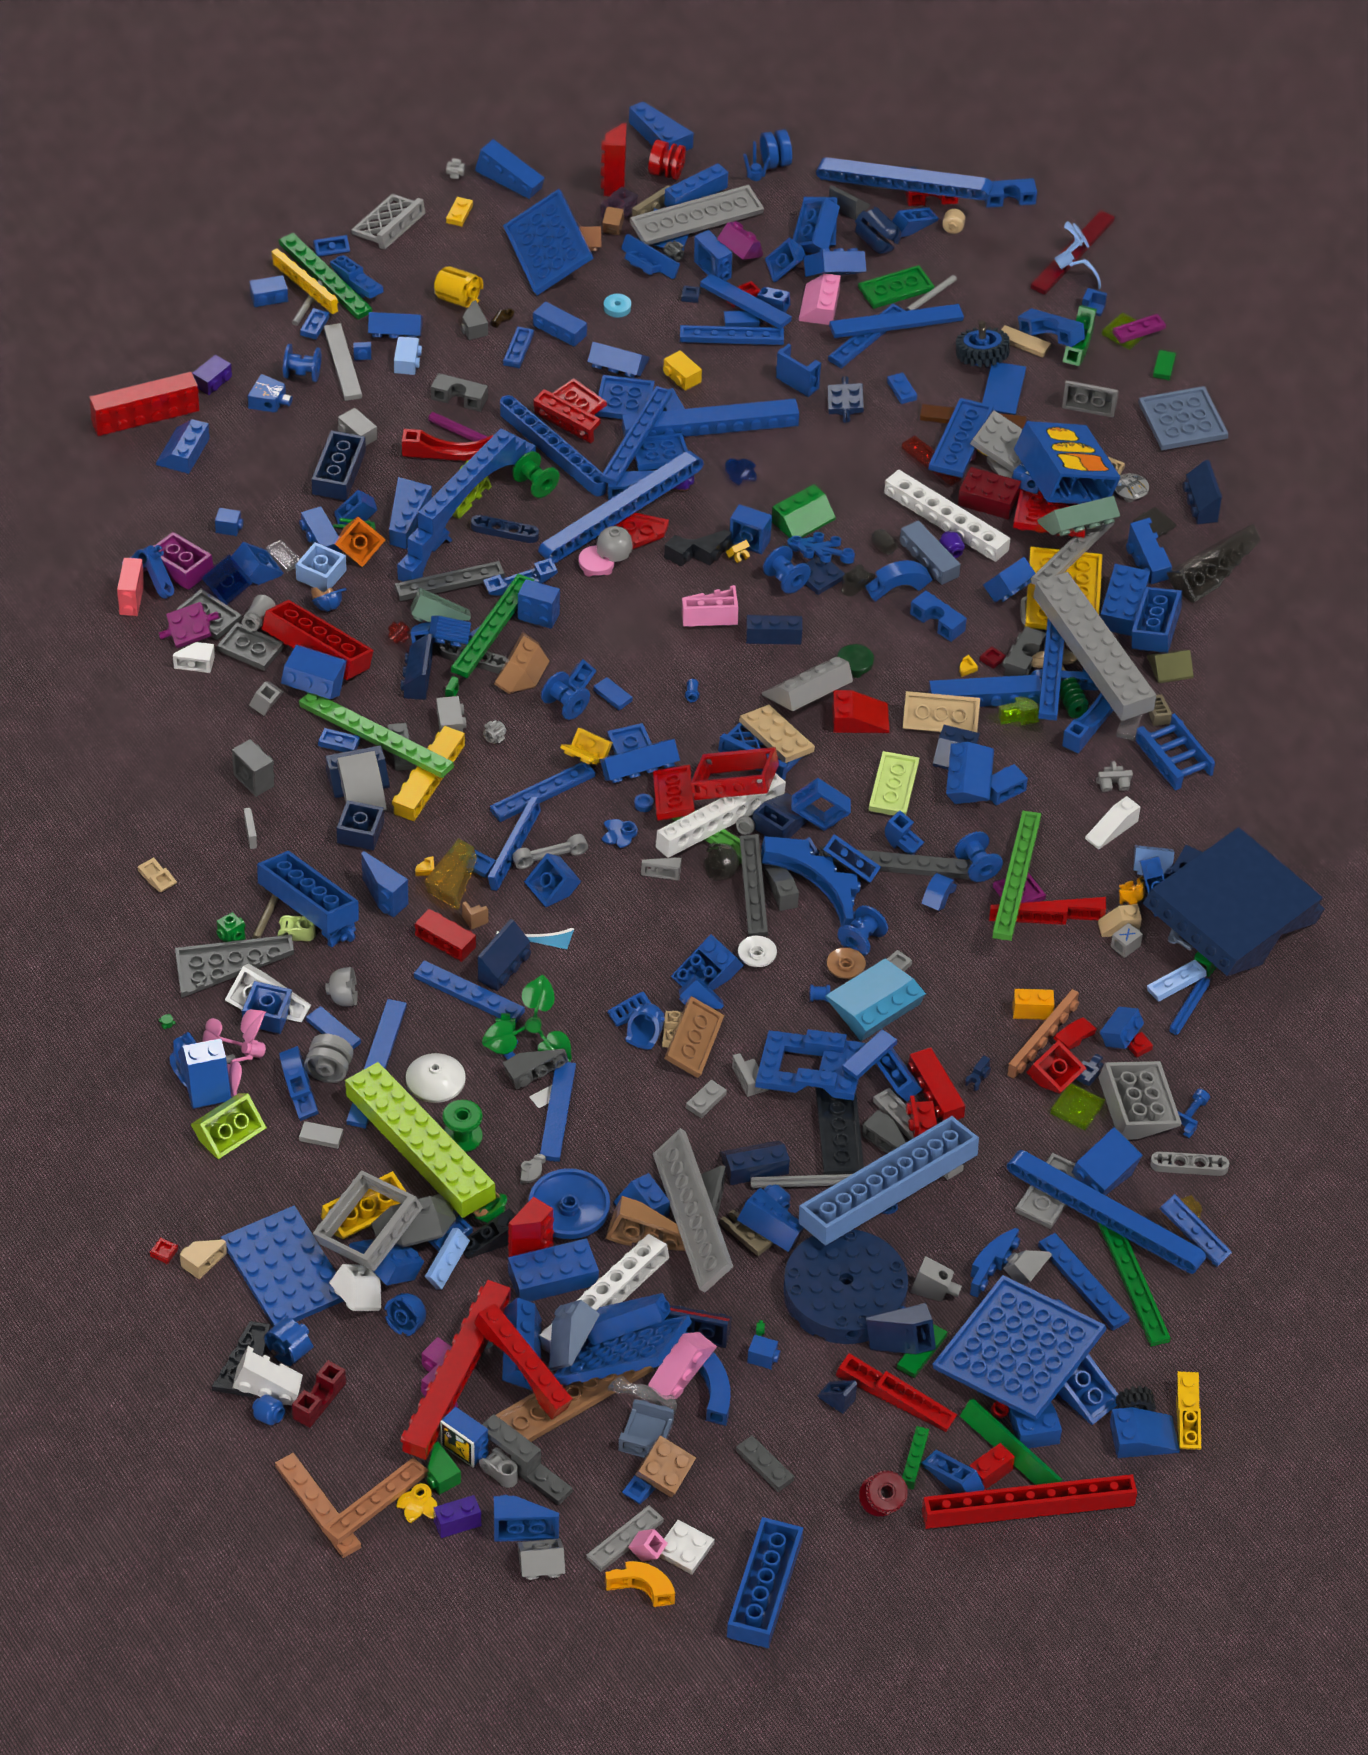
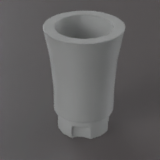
(255, 615)

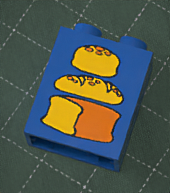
(1066, 462)

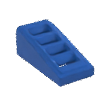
(628, 1005)

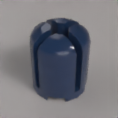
(877, 229)

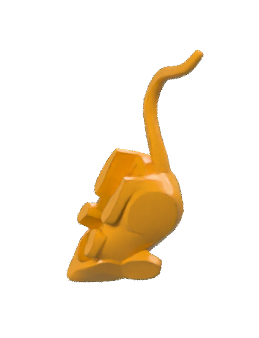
(1130, 893)

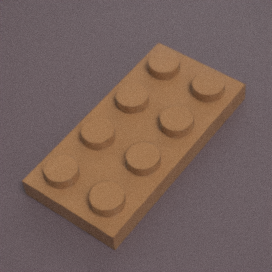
(694, 1037)

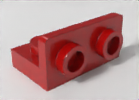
(921, 1115)

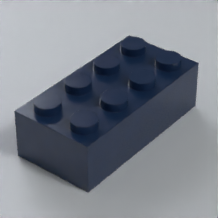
(338, 465)

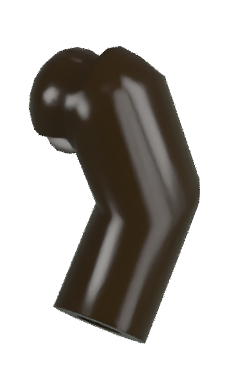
(502, 315)

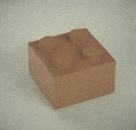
(665, 1466)

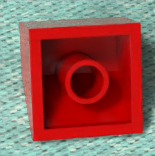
(1056, 1068)

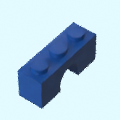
(1021, 189)
(950, 622)

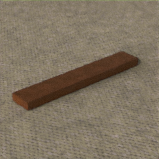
(943, 414)

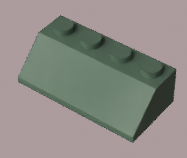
(1080, 516)

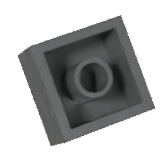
(253, 767)

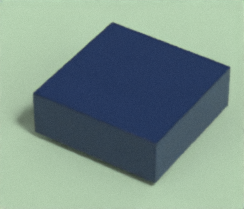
(690, 294)

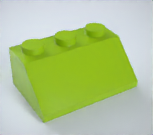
(229, 1125)

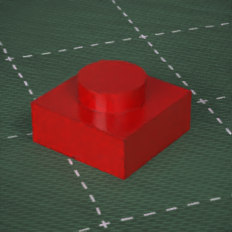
(1140, 1045)

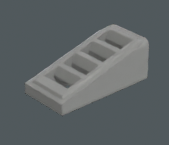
(662, 868)

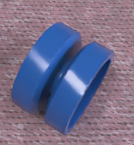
(776, 147)

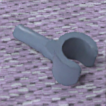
(1174, 938)

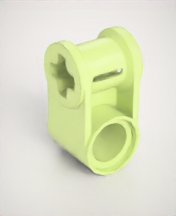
(298, 927)

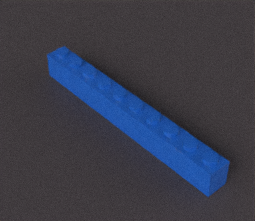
(722, 418)

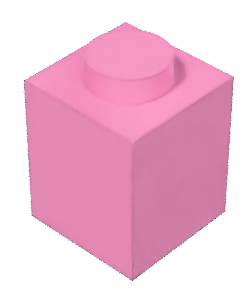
(648, 1545)

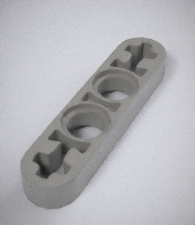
(1189, 1160)

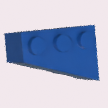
(835, 262)
(1146, 551)
(771, 1220)

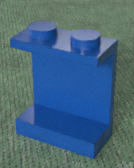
(797, 375)

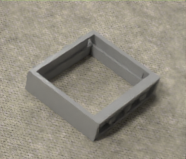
(387, 1237)

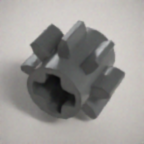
(674, 250)

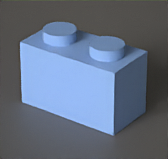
(406, 355)

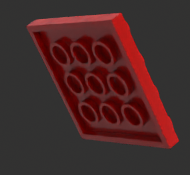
(1033, 507)

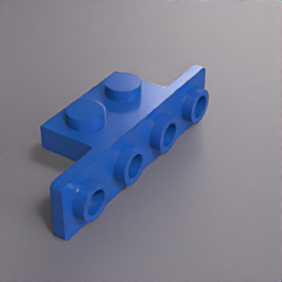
(648, 258)

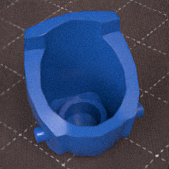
(645, 1026)

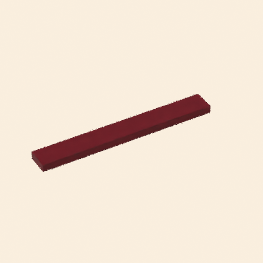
(1092, 232)

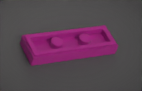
(1139, 328)

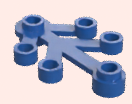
(821, 548)

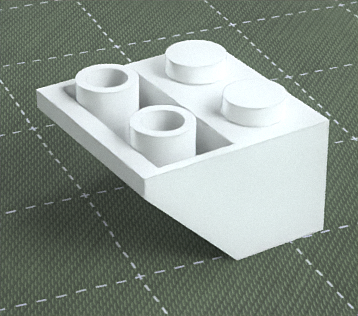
(358, 1287)

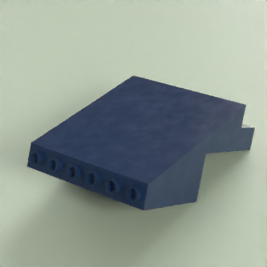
(1234, 902)

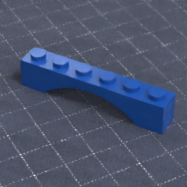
(1084, 727)

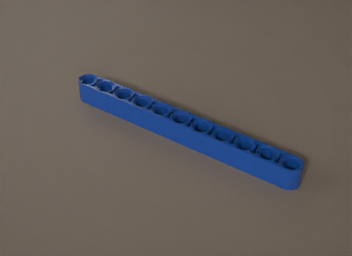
(904, 178)
(621, 506)
(1106, 1211)

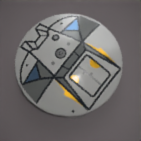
(1132, 487)

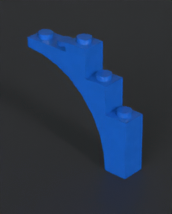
(820, 870)

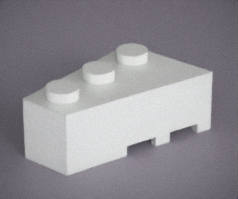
(263, 1377)

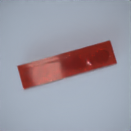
(924, 454)

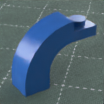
(898, 574)

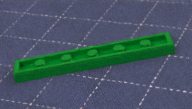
(996, 1433)

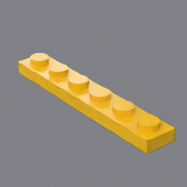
(304, 281)

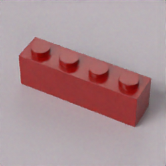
(936, 1084)

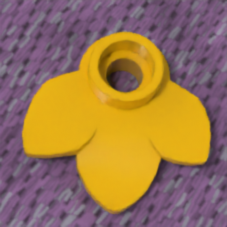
(417, 1505)

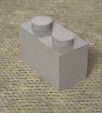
(357, 424)
(450, 713)

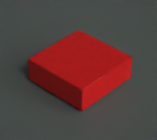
(164, 1250)

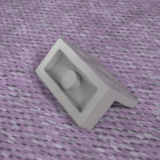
(747, 1073)

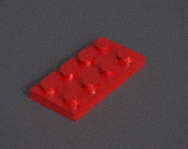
(673, 792)

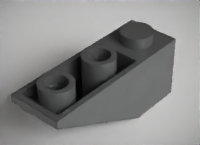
(531, 1065)

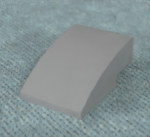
(361, 779)

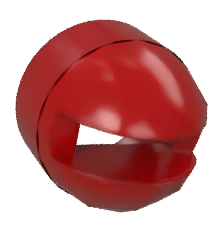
(999, 1410)

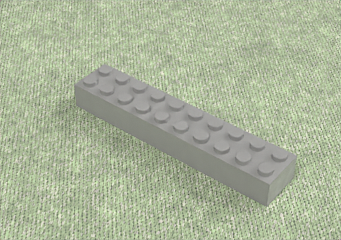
(1094, 646)

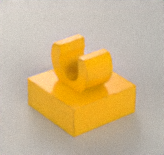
(738, 549)

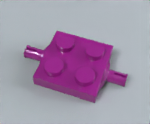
(189, 625)

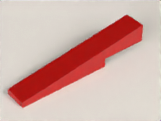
(1057, 910)
(895, 1392)

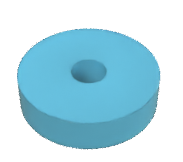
(617, 305)

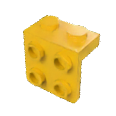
(587, 747)

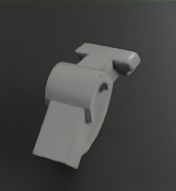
(532, 1169)

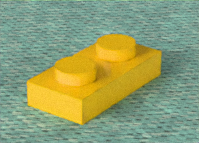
(459, 211)

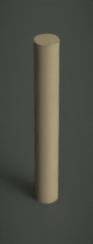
(265, 917)

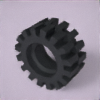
(1137, 1398)

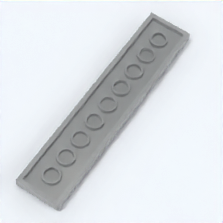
(692, 1210)

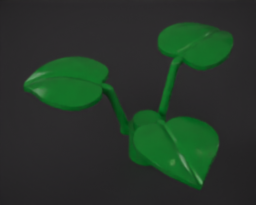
(537, 995)

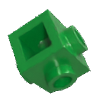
(231, 928)

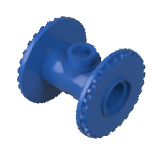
(301, 366)
(791, 576)
(573, 701)
(983, 865)
(867, 923)

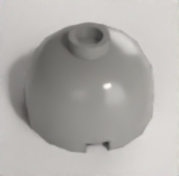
(614, 543)
(342, 987)

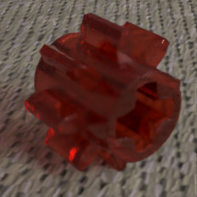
(398, 632)

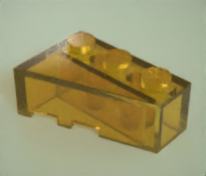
(452, 874)

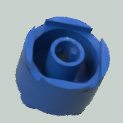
(288, 1341)

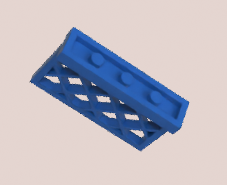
(729, 743)

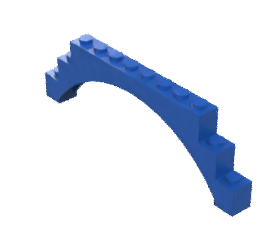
(498, 452)

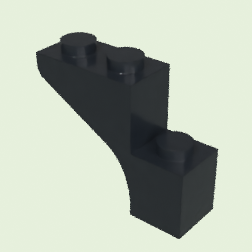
(704, 549)

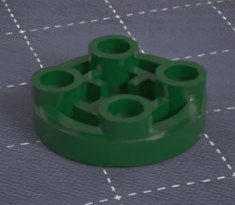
(859, 658)

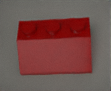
(531, 1228)

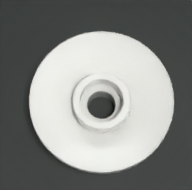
(757, 951)

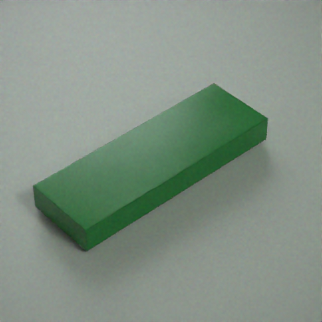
(913, 1363)

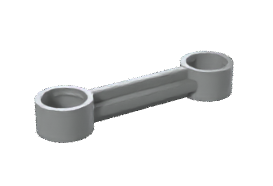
(525, 858)

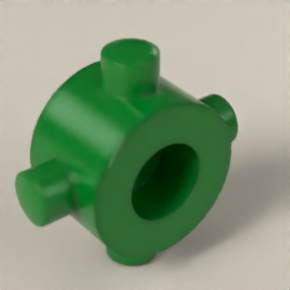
(167, 1021)
(760, 1328)

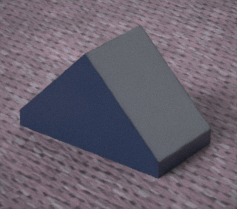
(839, 1394)

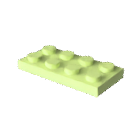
(893, 783)

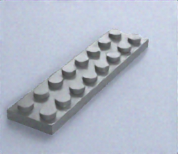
(696, 215)

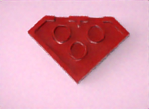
(644, 528)

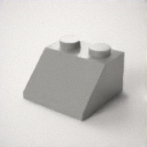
(541, 1558)

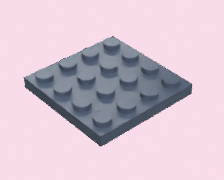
(1183, 418)

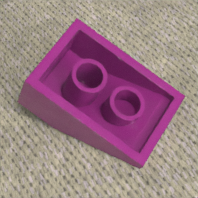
(740, 241)
(184, 560)

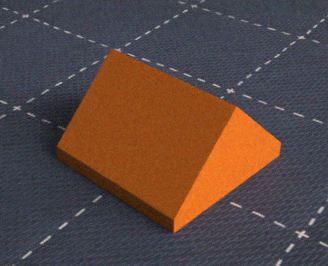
(359, 541)

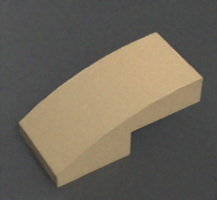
(156, 875)

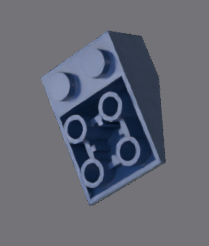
(776, 818)
(902, 1330)

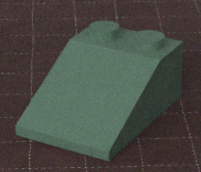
(428, 604)

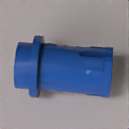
(692, 690)

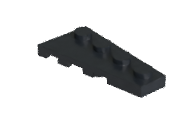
(253, 1337)

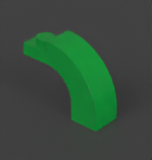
(1075, 354)

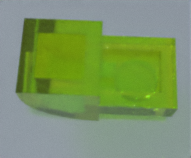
(1023, 710)

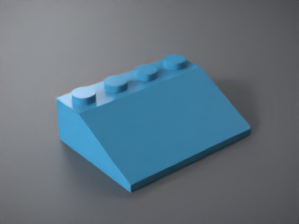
(875, 998)

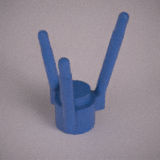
(755, 171)

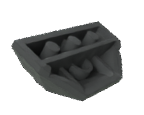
(428, 1225)

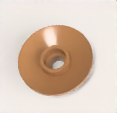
(846, 963)

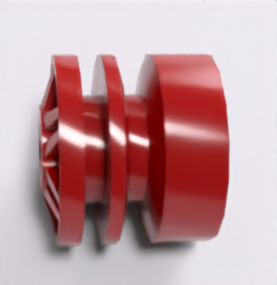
(664, 159)

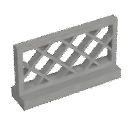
(396, 225)

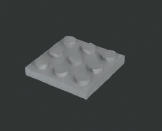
(998, 440)

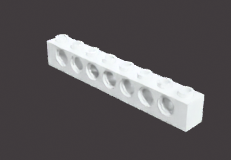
(947, 515)
(712, 819)
(621, 1278)

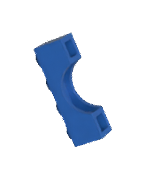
(1037, 322)

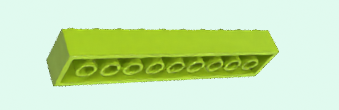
(420, 1139)

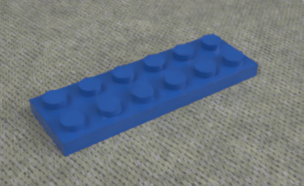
(954, 448)

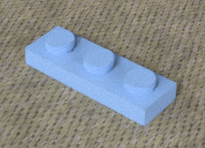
(1176, 980)
(447, 1258)

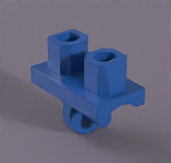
(341, 934)

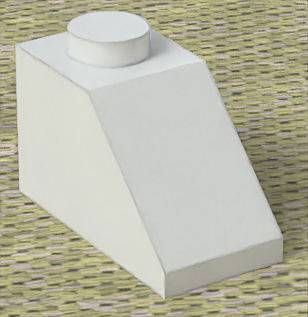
(195, 657)

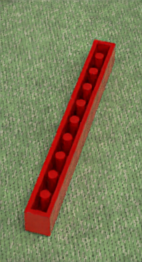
(452, 1375)
(1029, 1501)

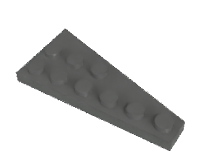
(216, 962)

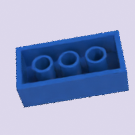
(1124, 598)
(1156, 619)
(553, 1270)

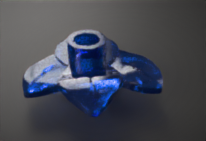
(740, 470)

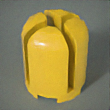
(457, 286)

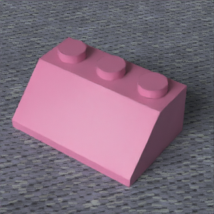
(820, 299)

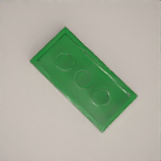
(896, 286)

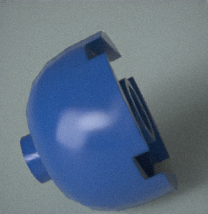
(405, 1313)

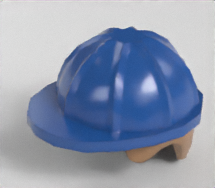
(327, 600)

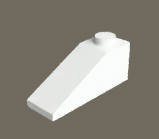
(1115, 822)

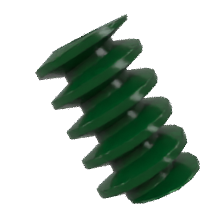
(1073, 697)

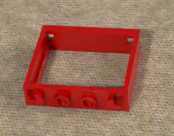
(730, 762)

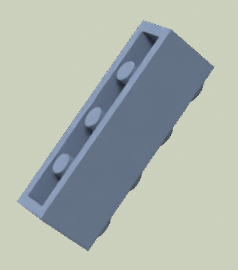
(929, 552)

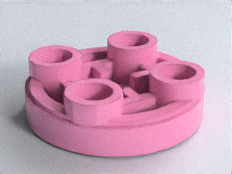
(593, 564)

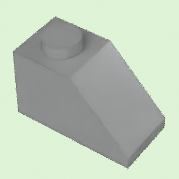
(1025, 1265)

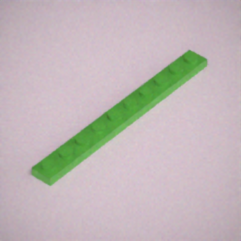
(377, 734)
(1016, 876)

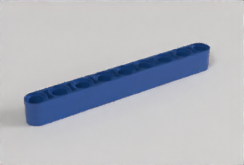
(552, 445)

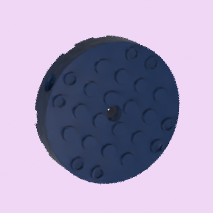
(843, 1284)

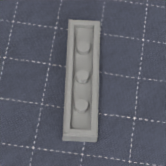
(619, 1541)

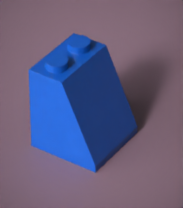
(1107, 1163)

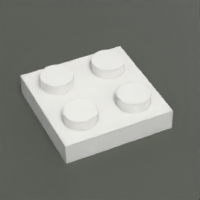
(686, 1547)

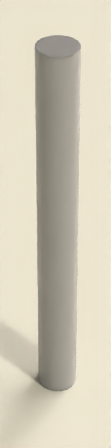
(932, 293)
(304, 308)

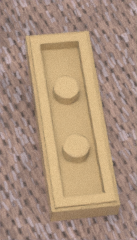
(1027, 342)

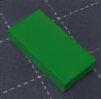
(1164, 365)

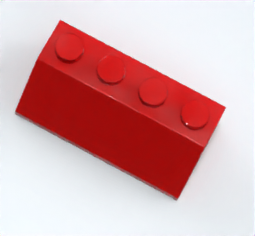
(613, 159)

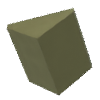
(1171, 666)

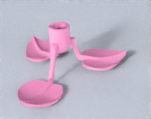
(251, 1048)

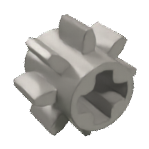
(455, 168)
(494, 731)

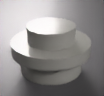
(745, 825)

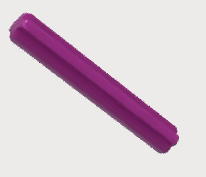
(455, 427)

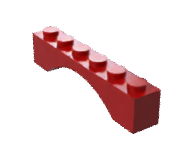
(422, 445)
(502, 1333)

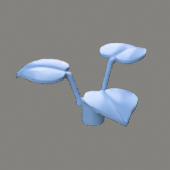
(1066, 257)

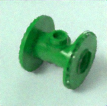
(542, 480)
(463, 1122)

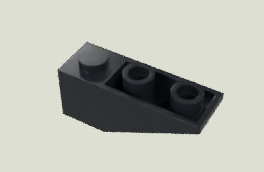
(490, 1236)

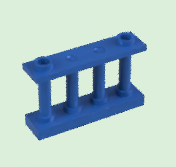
(1166, 764)

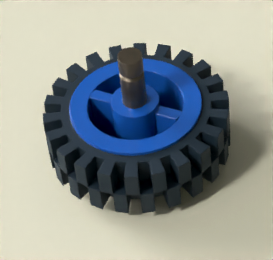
(982, 346)

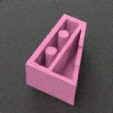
(711, 609)
(682, 1364)

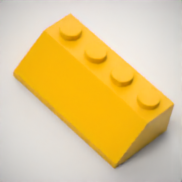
(366, 1210)

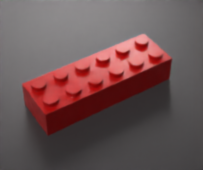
(144, 403)
(300, 627)

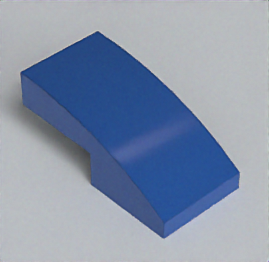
(638, 1490)

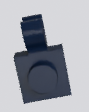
(1092, 1070)
(980, 1071)

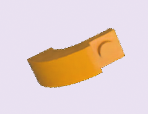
(645, 1578)

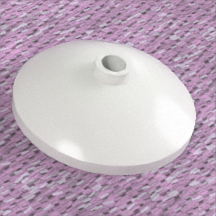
(435, 1078)

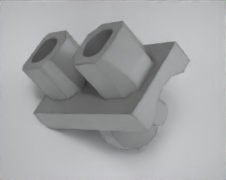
(1114, 774)

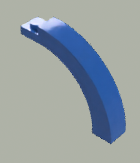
(719, 1390)

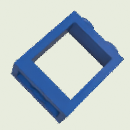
(712, 255)
(804, 797)

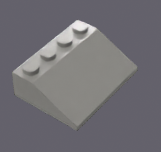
(811, 684)
(1138, 1098)

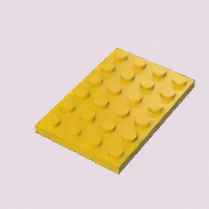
(1084, 571)

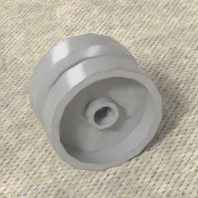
(328, 1058)

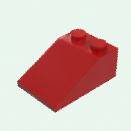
(858, 713)

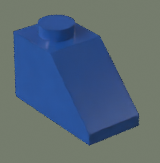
(357, 505)
(698, 989)

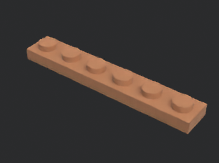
(1040, 1037)
(313, 1499)
(375, 1501)

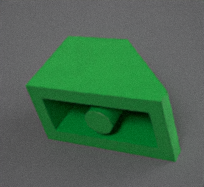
(442, 1471)

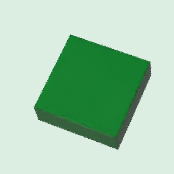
(452, 687)

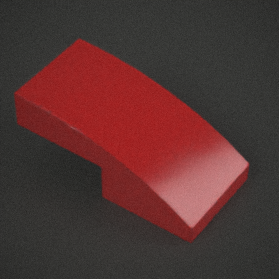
(1074, 1033)

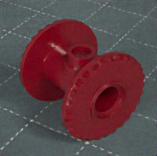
(893, 1487)

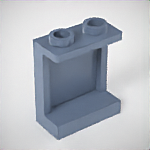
(644, 1427)

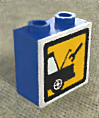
(464, 1436)

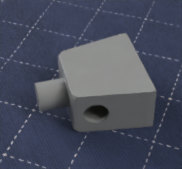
(934, 1281)

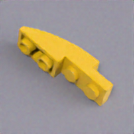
(1188, 1410)

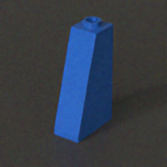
(628, 1317)

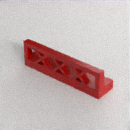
(566, 414)

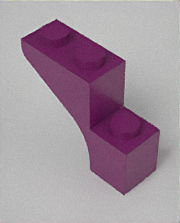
(431, 1359)

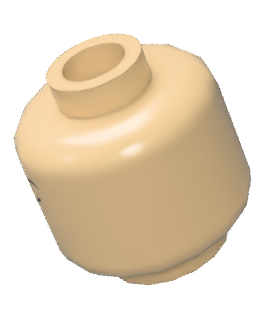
(953, 221)

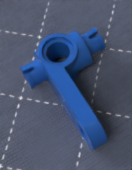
(152, 561)

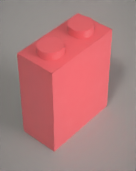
(130, 586)

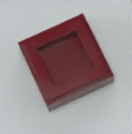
(992, 657)

